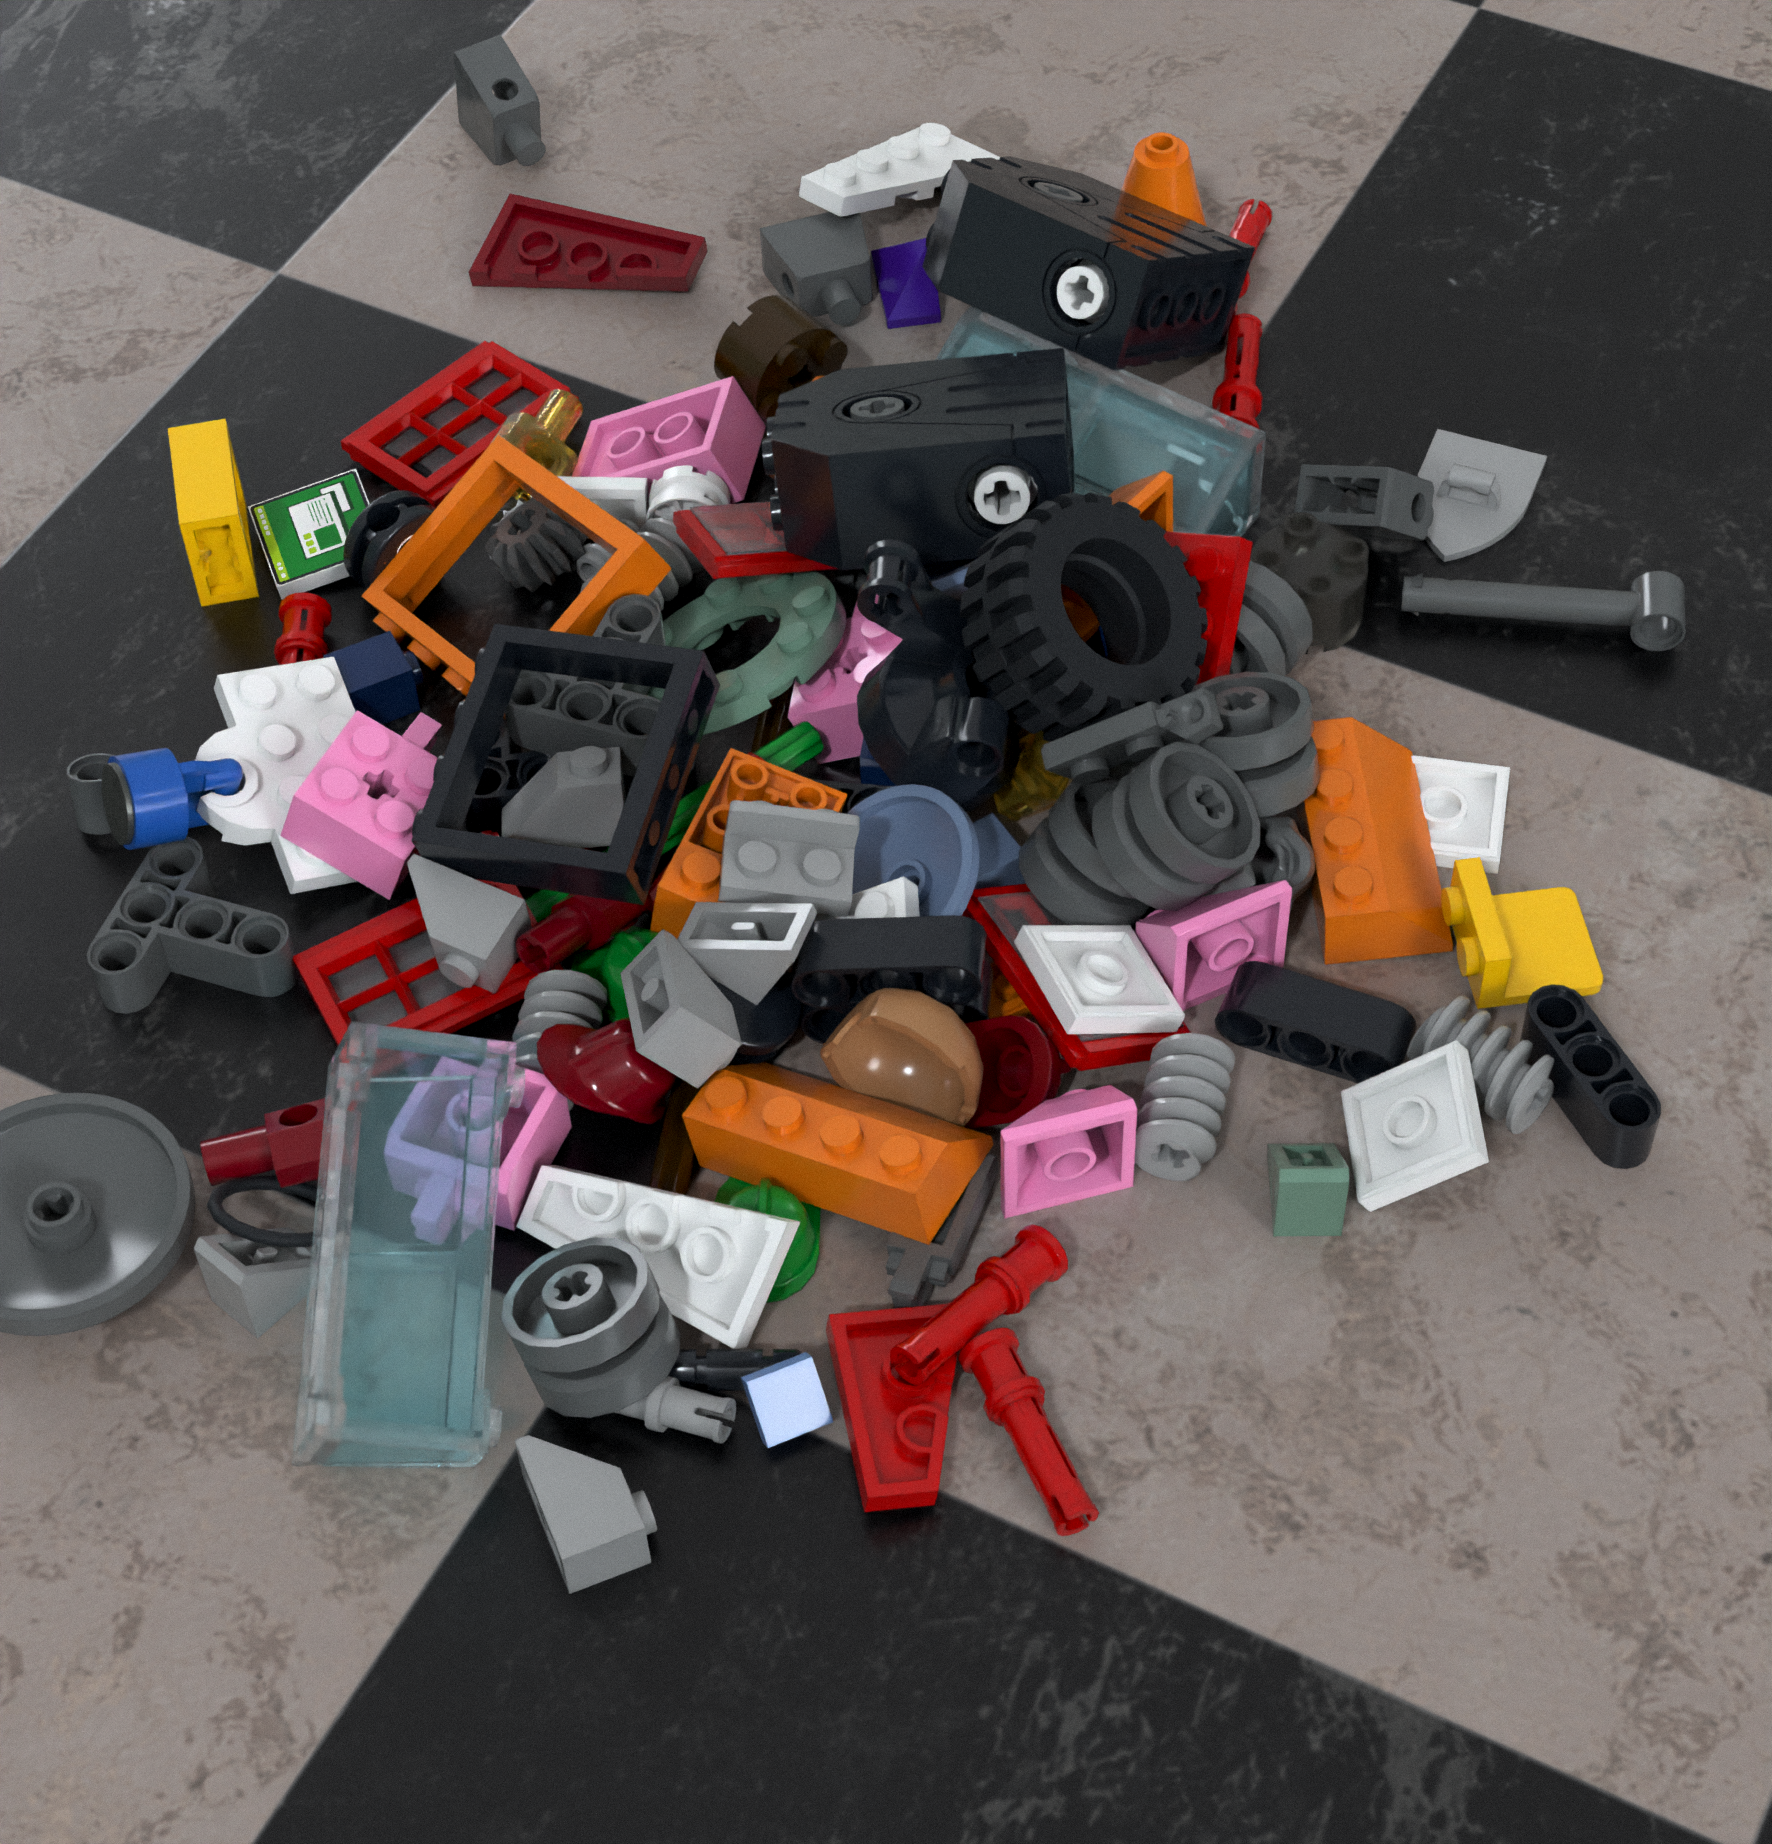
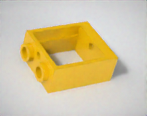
(212, 512)

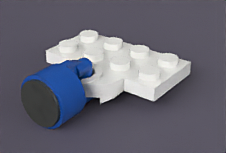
(242, 776)

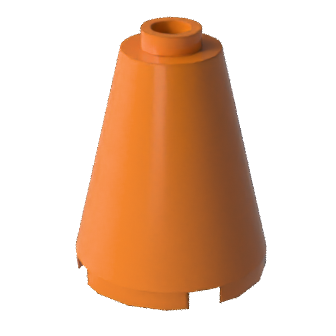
(1165, 176)

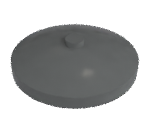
(87, 1210)

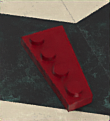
(580, 249)

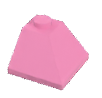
(1210, 938)
(1068, 1150)

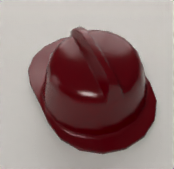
(1018, 1069)
(604, 1070)

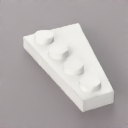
(898, 167)
(705, 1255)

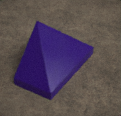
(904, 286)

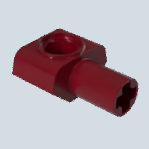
(575, 926)
(285, 1143)

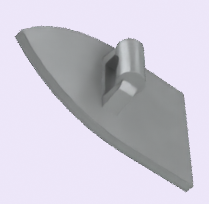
(1477, 491)

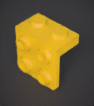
(1517, 939)

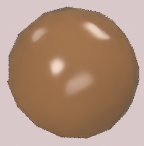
(908, 1054)

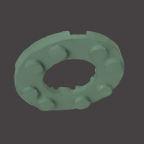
(806, 638)

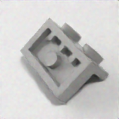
(788, 856)

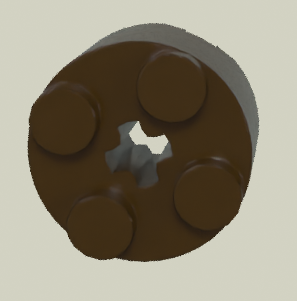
(777, 352)

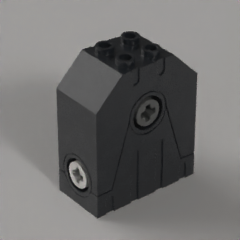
(1083, 263)
(919, 454)

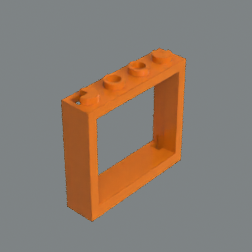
(463, 516)

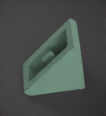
(1307, 1189)

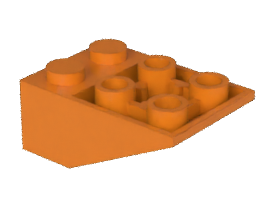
(697, 861)

